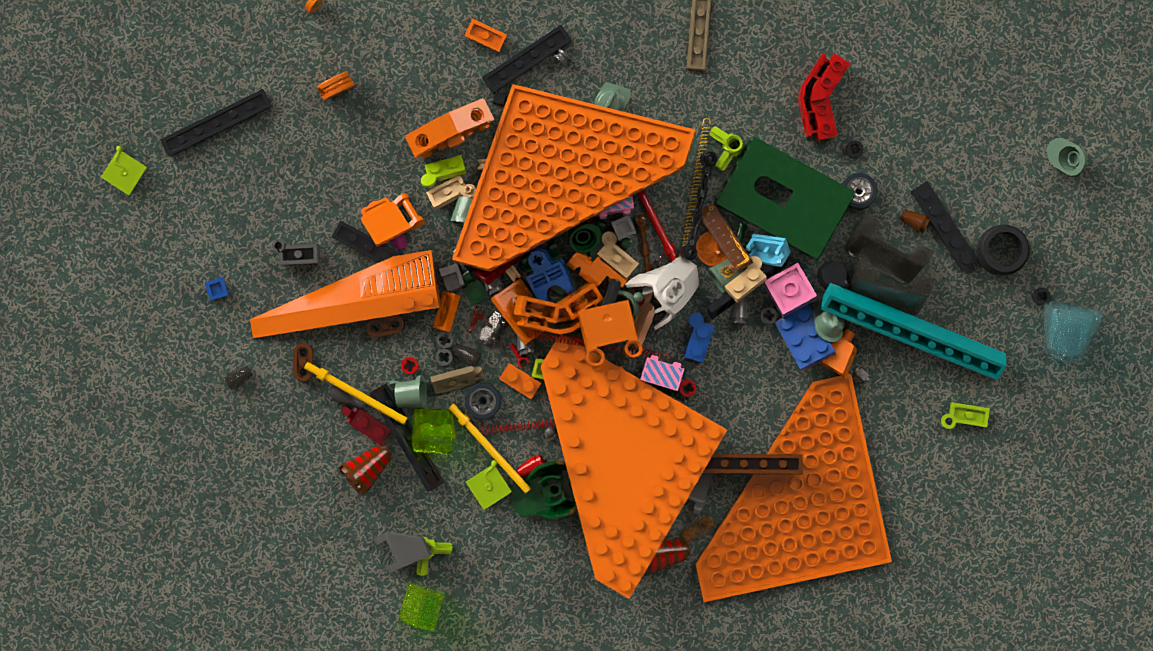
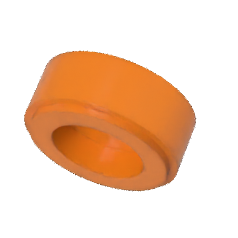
(312, 5)

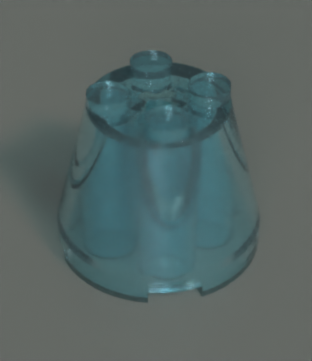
(1069, 329)

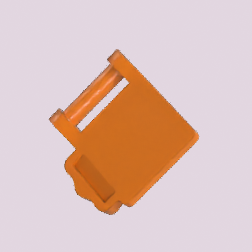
(385, 220)

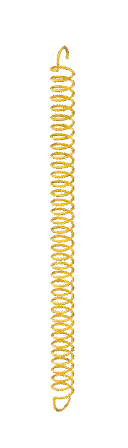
(696, 181)

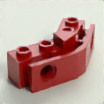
(819, 100)

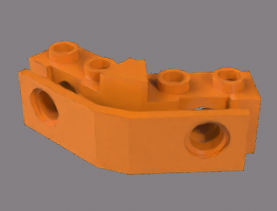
(450, 129)
(557, 312)

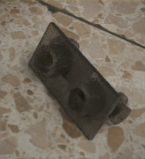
(491, 336)

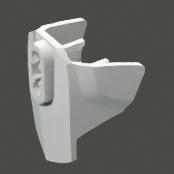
(671, 284)

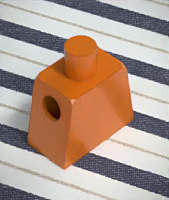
(845, 353)

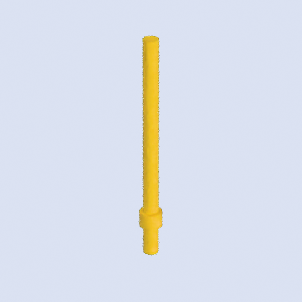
(323, 374)
(464, 420)

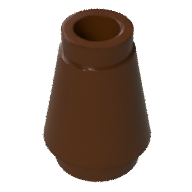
(915, 220)

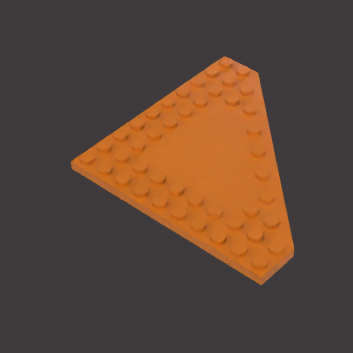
(558, 167)
(627, 459)
(805, 523)

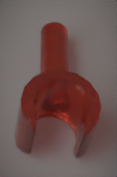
(476, 317)

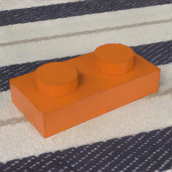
(485, 35)
(447, 311)
(520, 381)

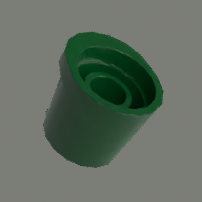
(584, 236)

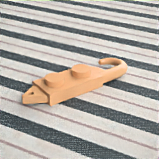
(643, 320)

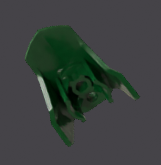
(541, 498)

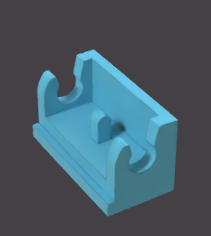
(769, 249)

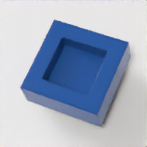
(217, 289)

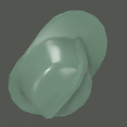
(613, 96)
(1067, 156)
(827, 325)

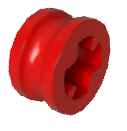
(404, 362)
(685, 382)

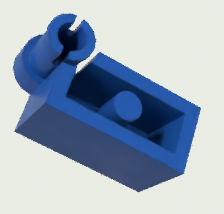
(699, 338)

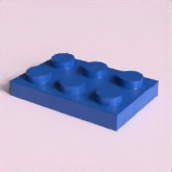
(802, 338)

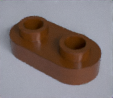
(385, 326)
(299, 361)

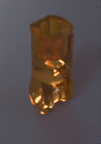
(694, 530)

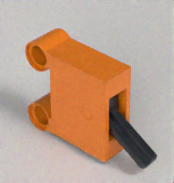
(608, 325)

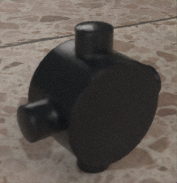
(499, 98)

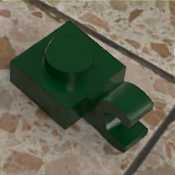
(475, 291)

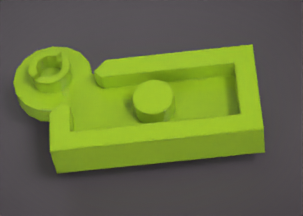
(443, 170)

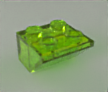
(433, 431)
(421, 606)

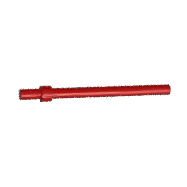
(669, 248)

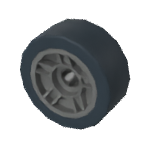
(473, 405)

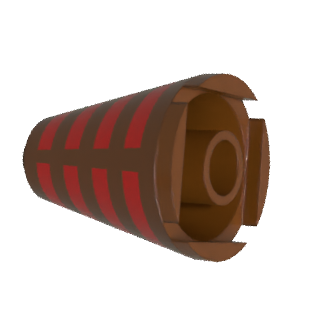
(366, 468)
(668, 554)

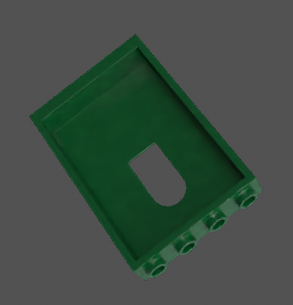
(810, 212)

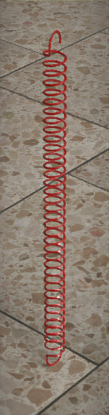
(599, 348)
(518, 426)

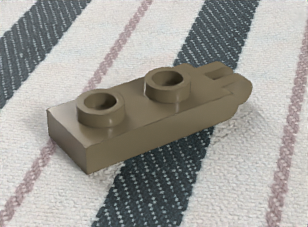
(456, 379)

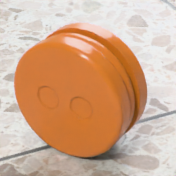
(335, 85)

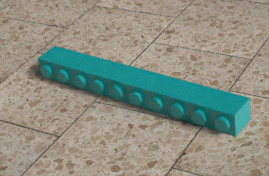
(914, 331)

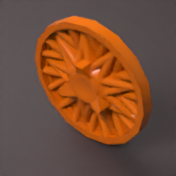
(709, 251)

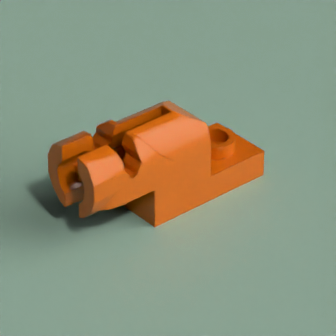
(595, 270)

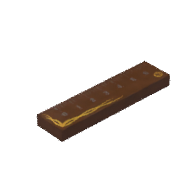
(725, 238)

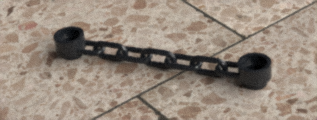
(704, 159)

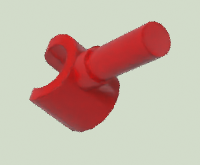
(514, 349)

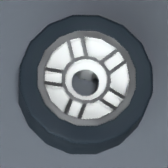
(869, 188)

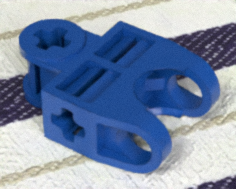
(547, 274)

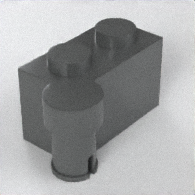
(296, 254)

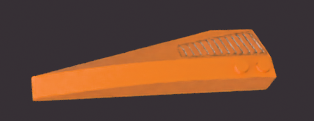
(382, 290)

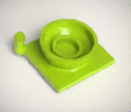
(123, 171)
(488, 486)

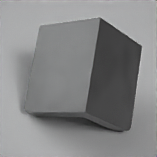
(623, 227)
(452, 277)

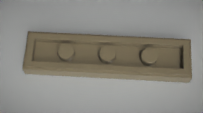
(698, 35)

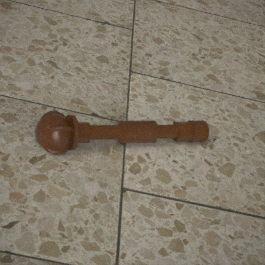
(641, 221)

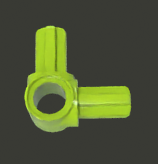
(726, 140)
(435, 548)

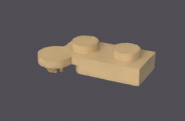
(450, 191)
(616, 256)
(747, 280)

